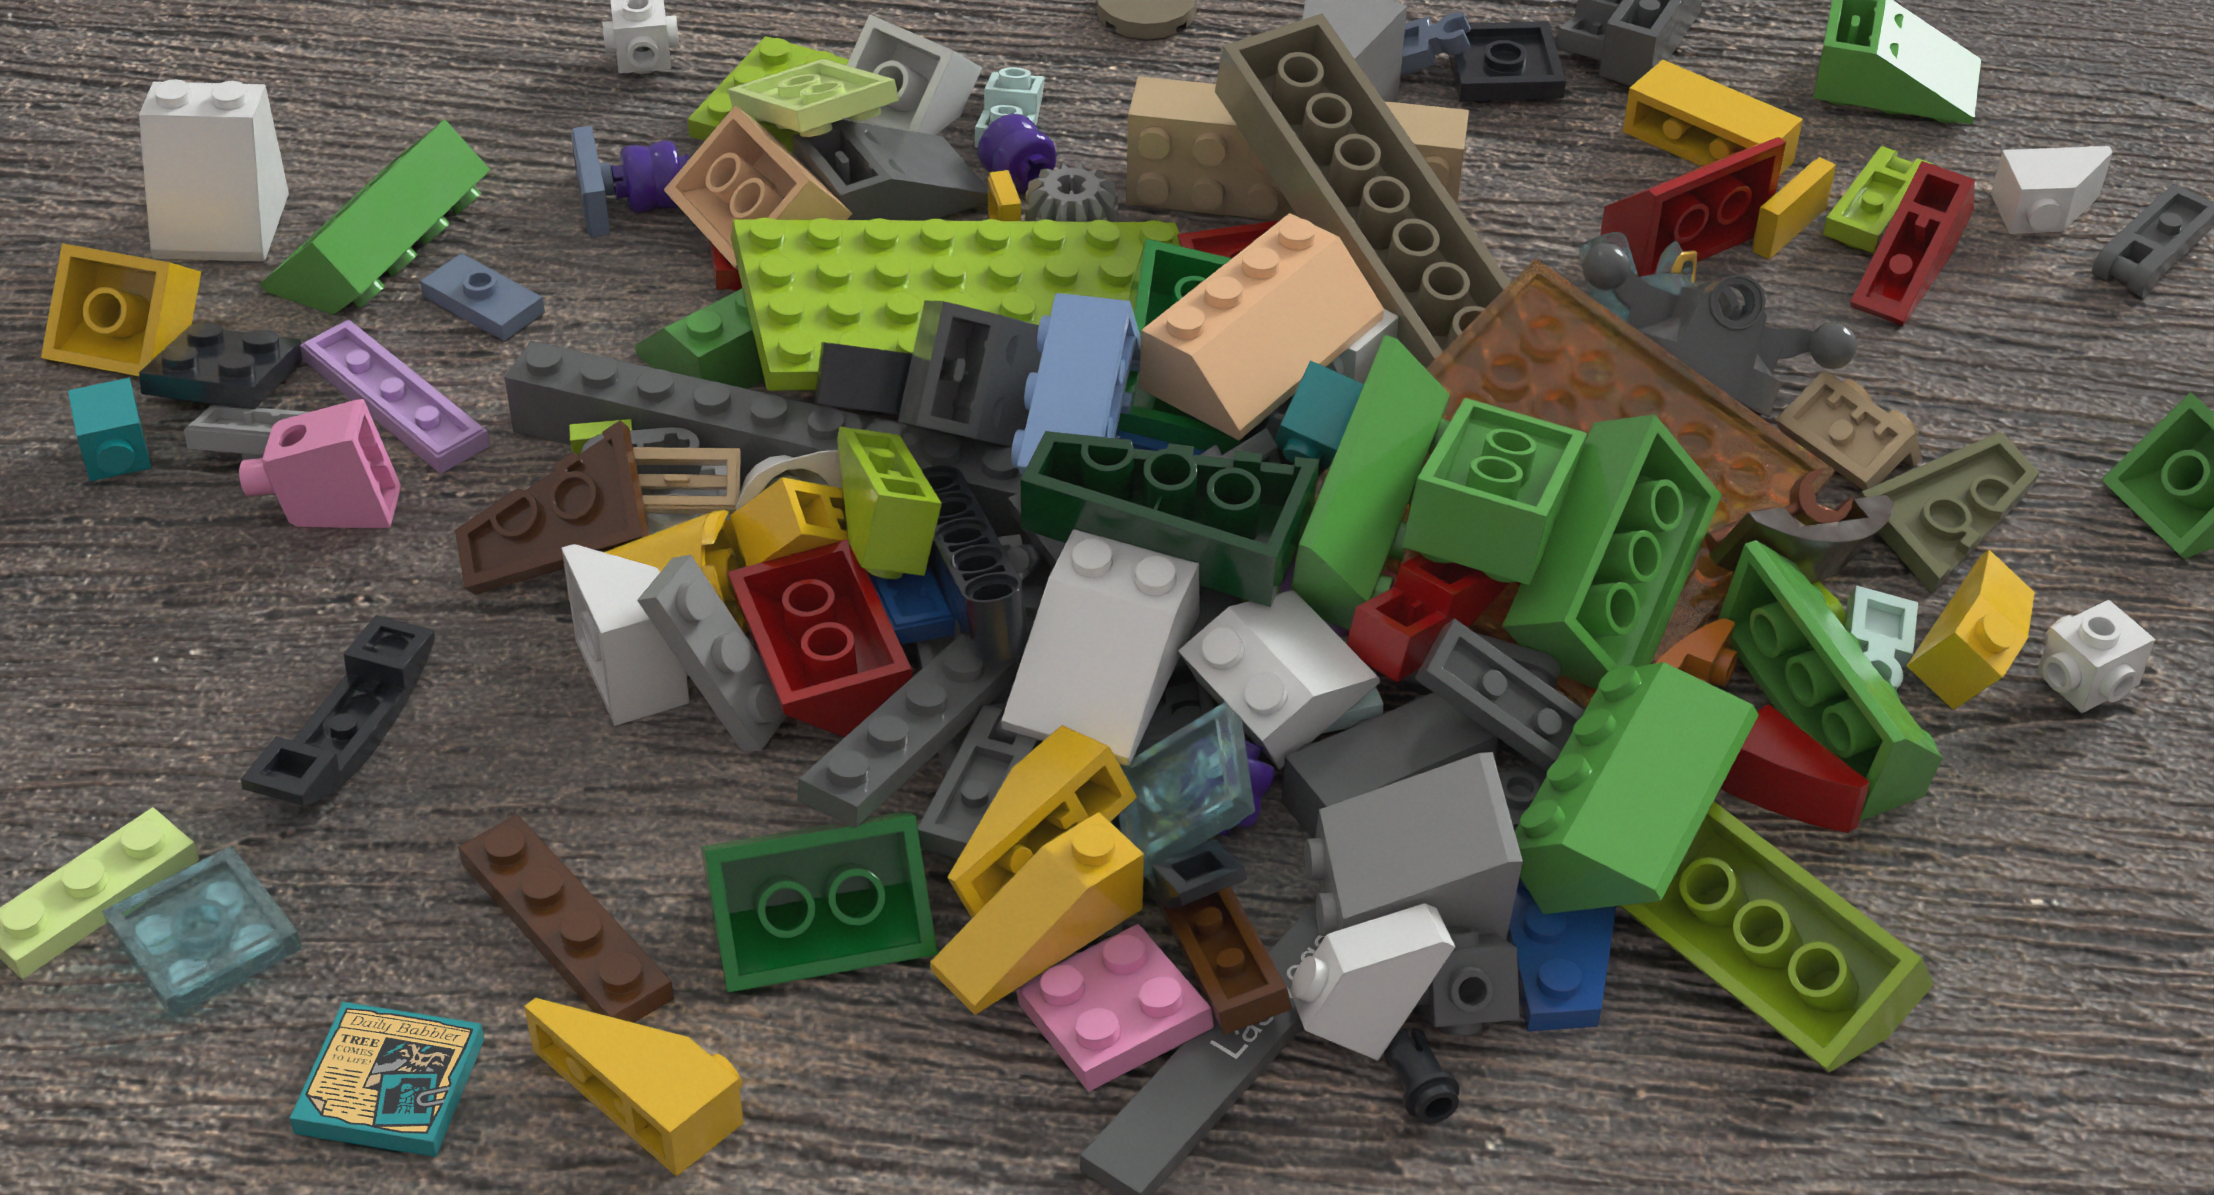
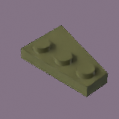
(1953, 505)

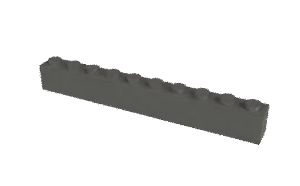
(565, 387)

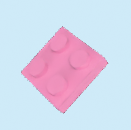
(1114, 1007)

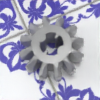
(1071, 196)

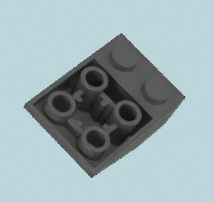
(890, 172)
(970, 373)

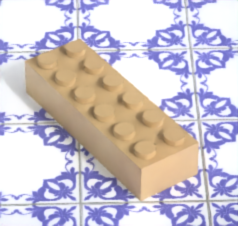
(1196, 159)

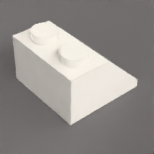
(928, 77)
(617, 638)
(1278, 671)

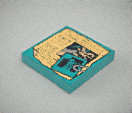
(388, 1079)

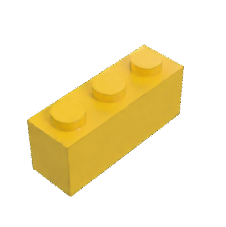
(1703, 117)

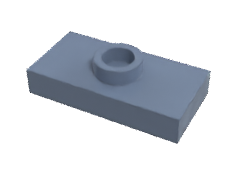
(594, 181)
(482, 296)

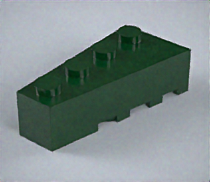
(1224, 513)

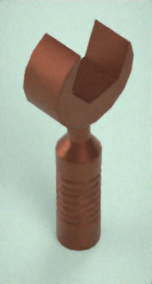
(1802, 506)

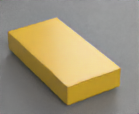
(1793, 208)

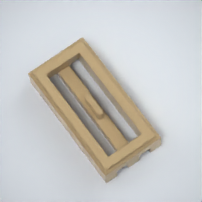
(690, 456)

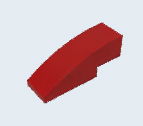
(1403, 622)
(1796, 775)

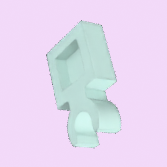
(1884, 629)

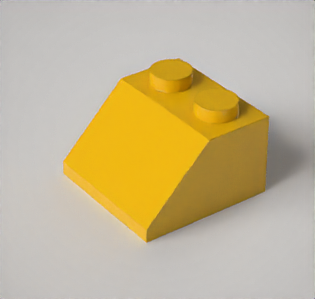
(116, 309)

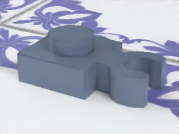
(1426, 40)

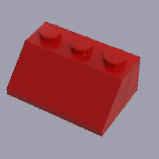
(1699, 209)
(821, 635)

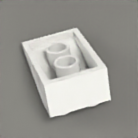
(1104, 642)

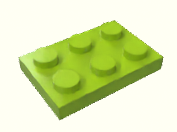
(765, 59)

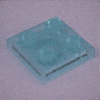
(1188, 787)
(202, 930)

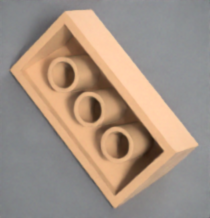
(1255, 324)

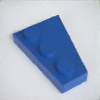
(1560, 963)

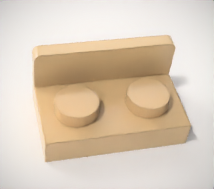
(1850, 431)

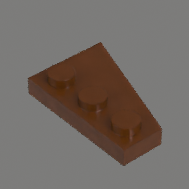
(584, 502)

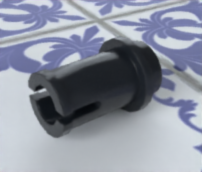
(1428, 1089)

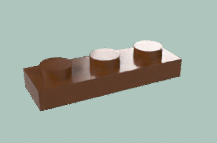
(1228, 960)

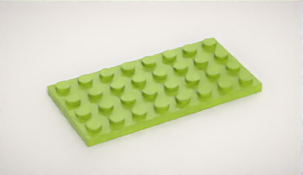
(871, 277)

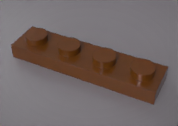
(565, 922)

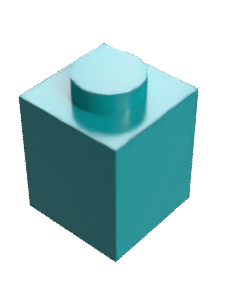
(1318, 415)
(109, 429)

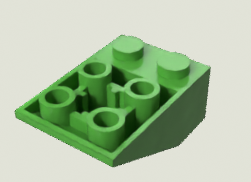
(1895, 63)

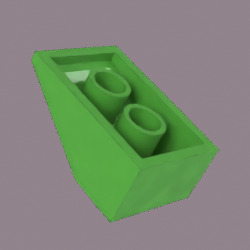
(1493, 491)

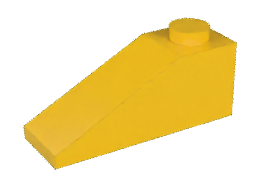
(789, 520)
(1976, 633)
(1039, 800)
(1044, 913)
(642, 1078)

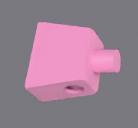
(327, 469)

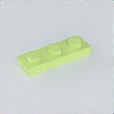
(72, 899)

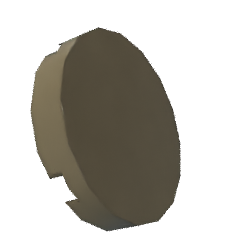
(1146, 17)

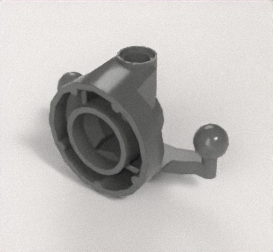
(1725, 345)

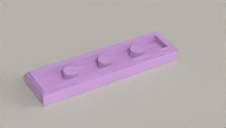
(395, 396)

